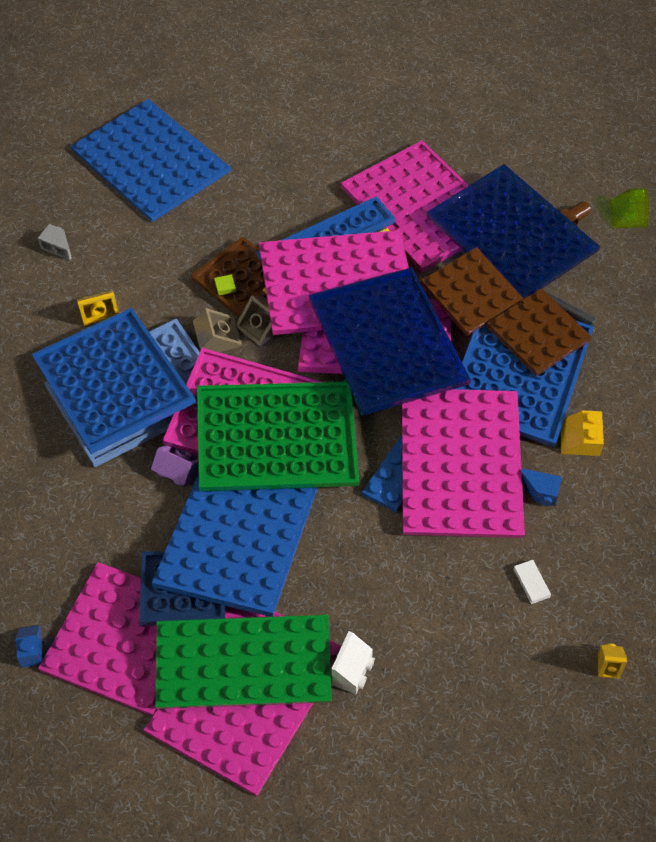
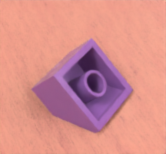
(176, 465)

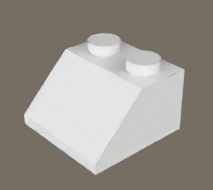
(352, 664)

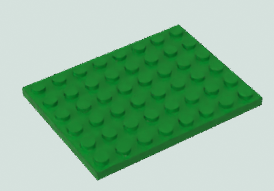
(276, 436)

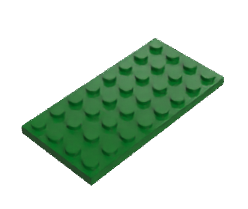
(243, 662)

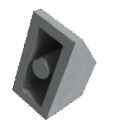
(54, 241)

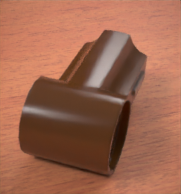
(577, 212)

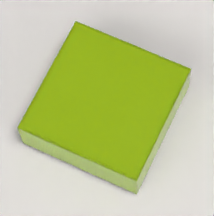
(225, 284)

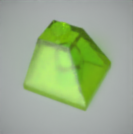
(630, 209)

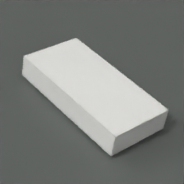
(532, 581)

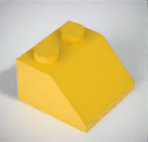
(97, 307)
(582, 434)

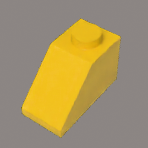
(611, 661)

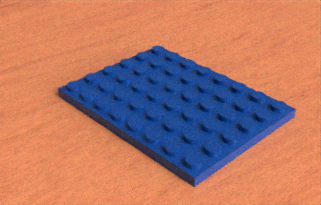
(150, 159)
(113, 380)
(540, 399)
(235, 546)

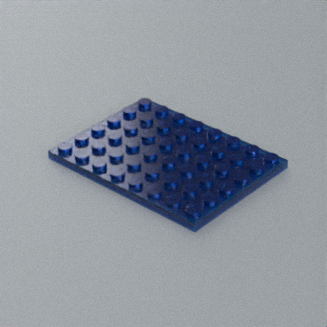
(513, 230)
(388, 341)

